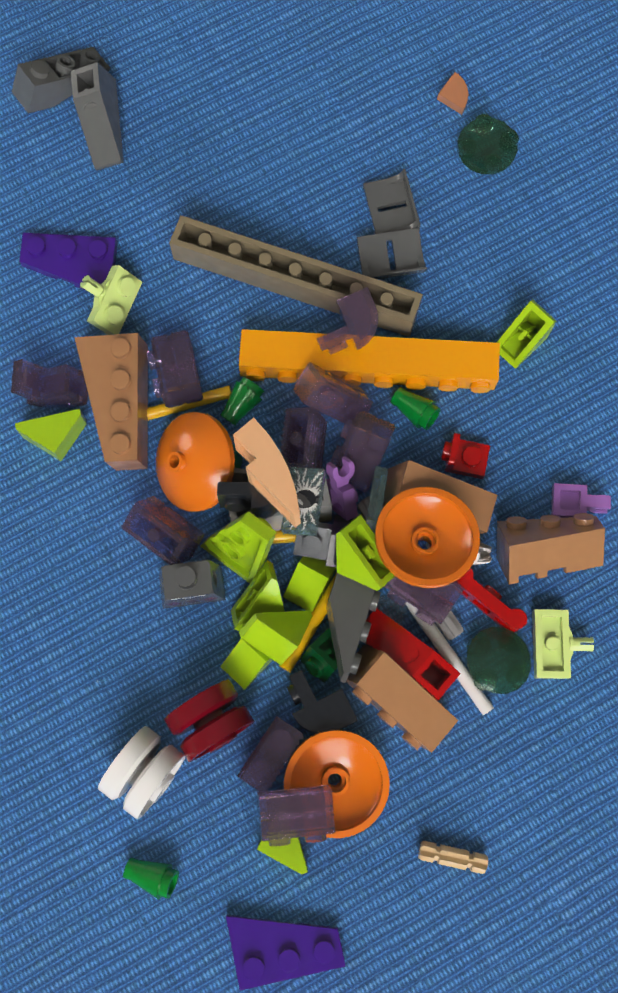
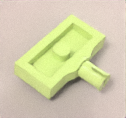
(112, 299)
(555, 644)

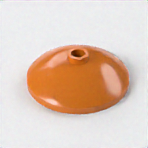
(193, 459)
(431, 517)
(363, 774)

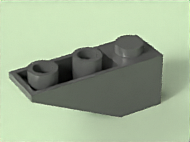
(47, 81)
(98, 112)
(347, 617)

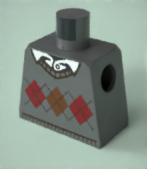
(191, 584)

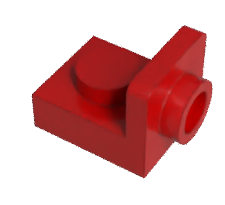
(465, 457)

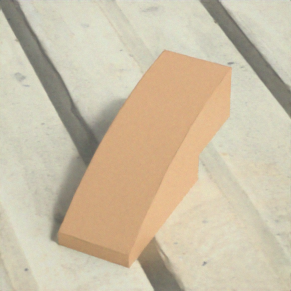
(268, 469)

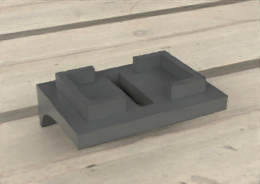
(390, 193)
(406, 252)

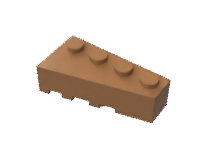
(118, 393)

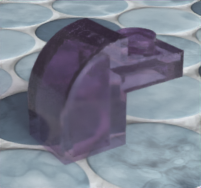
(360, 323)
(50, 387)

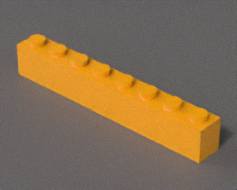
(380, 362)

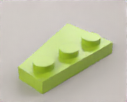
(242, 545)

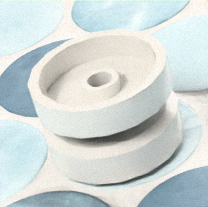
(139, 769)

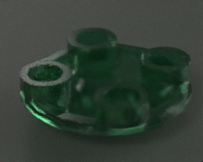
(487, 145)
(498, 660)

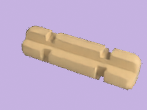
(453, 857)

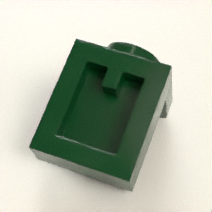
(320, 657)

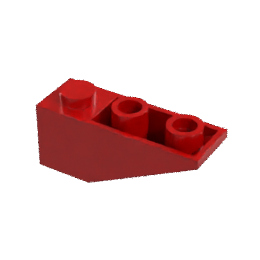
(411, 654)

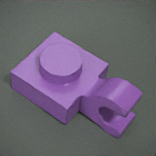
(341, 493)
(573, 499)

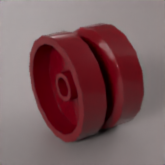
(207, 717)

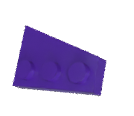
(69, 256)
(281, 950)

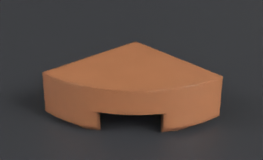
(454, 93)

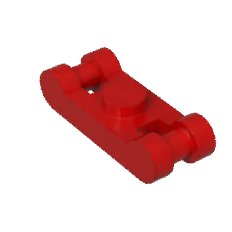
(489, 602)

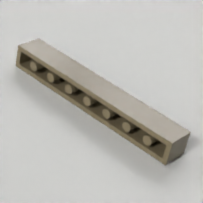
(289, 273)

